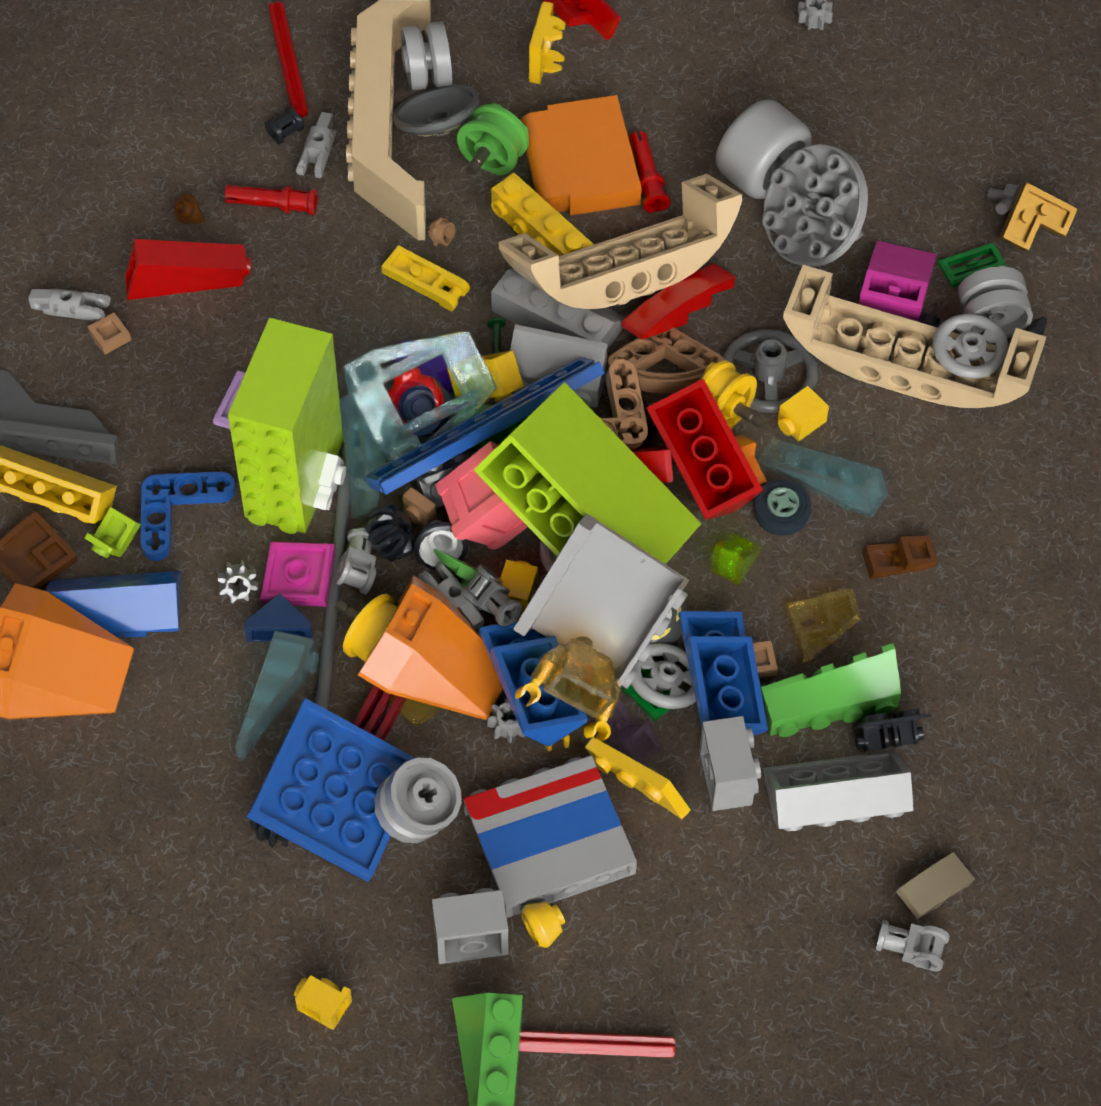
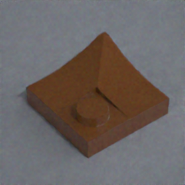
(34, 553)

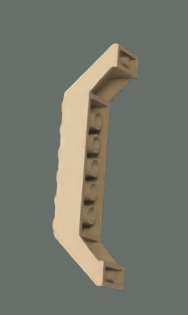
(370, 128)

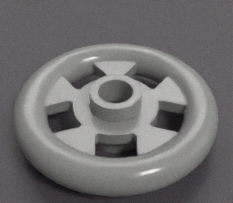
(961, 366)
(665, 676)

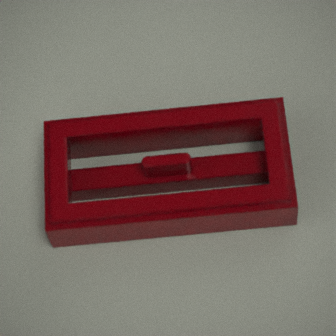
(368, 707)

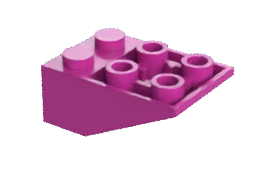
(897, 280)

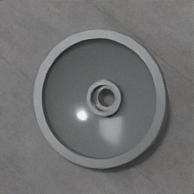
(436, 110)

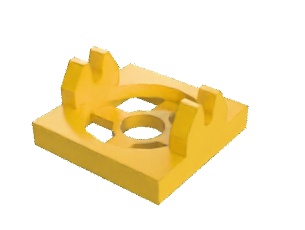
(545, 32)

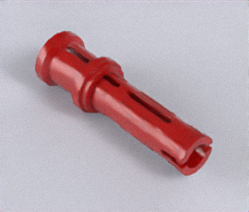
(651, 181)
(286, 199)

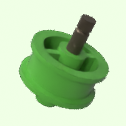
(492, 140)

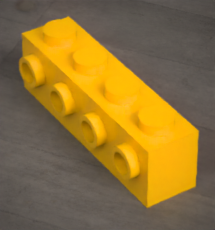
(534, 216)
(54, 486)

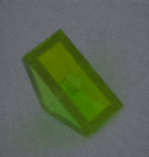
(734, 558)

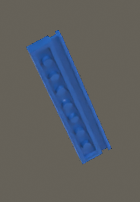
(480, 426)

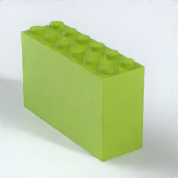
(286, 424)
(574, 465)

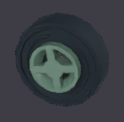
(778, 496)

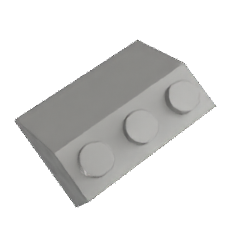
(544, 352)

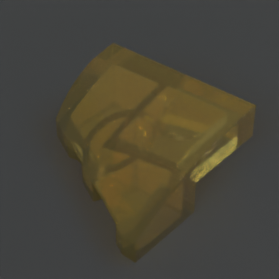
(833, 616)

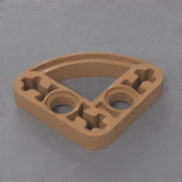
(667, 346)

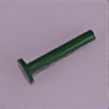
(496, 323)

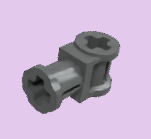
(491, 594)

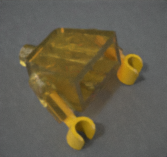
(579, 678)

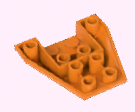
(433, 655)
(56, 659)

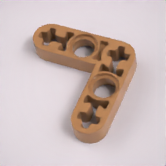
(622, 418)

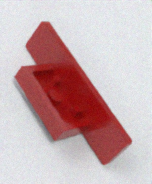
(596, 12)

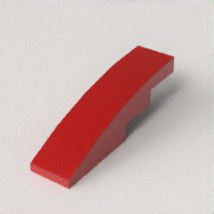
(673, 304)

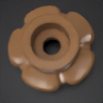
(439, 229)

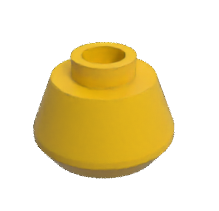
(542, 922)

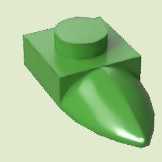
(458, 566)

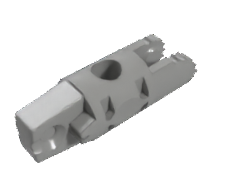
(318, 146)
(69, 303)
(451, 590)

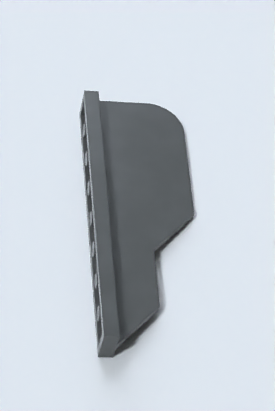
(50, 428)

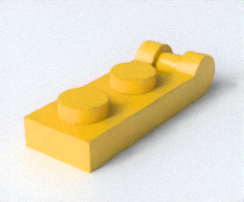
(425, 277)

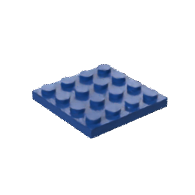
(326, 788)

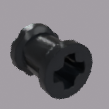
(291, 122)

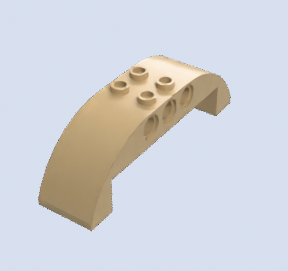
(636, 261)
(900, 351)

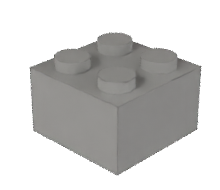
(728, 763)
(470, 926)

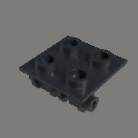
(904, 721)

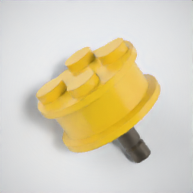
(733, 393)
(367, 624)

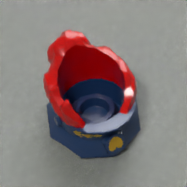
(416, 395)

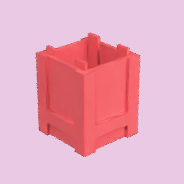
(475, 508)

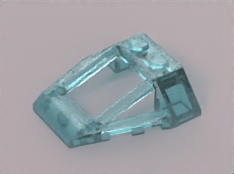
(366, 388)

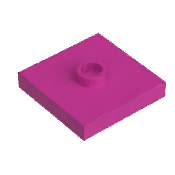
(299, 573)

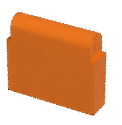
(582, 156)

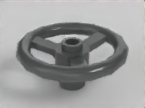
(771, 362)

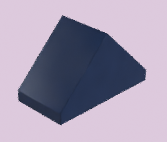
(277, 616)

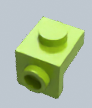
(113, 534)

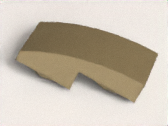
(935, 885)

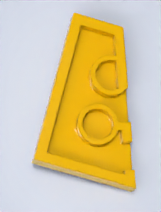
(638, 776)

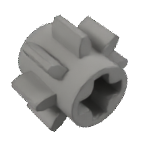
(815, 13)
(244, 586)
(505, 729)

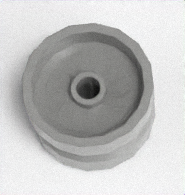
(424, 56)
(999, 296)
(417, 800)

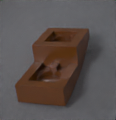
(905, 556)

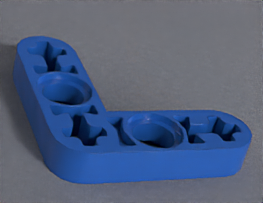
(164, 500)

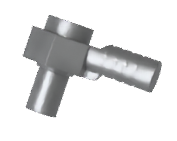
(1004, 197)

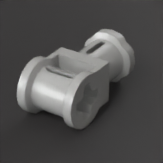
(357, 563)
(915, 944)

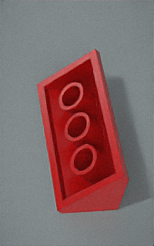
(705, 450)

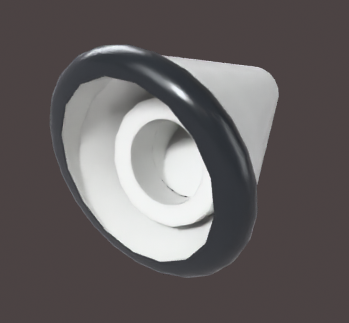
(433, 537)

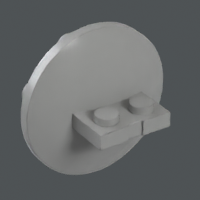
(815, 205)

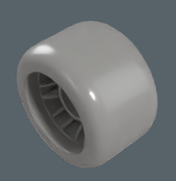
(759, 144)

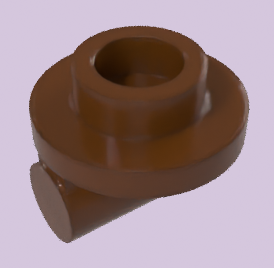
(187, 210)

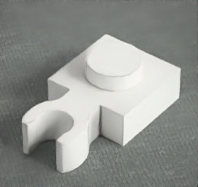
(331, 476)

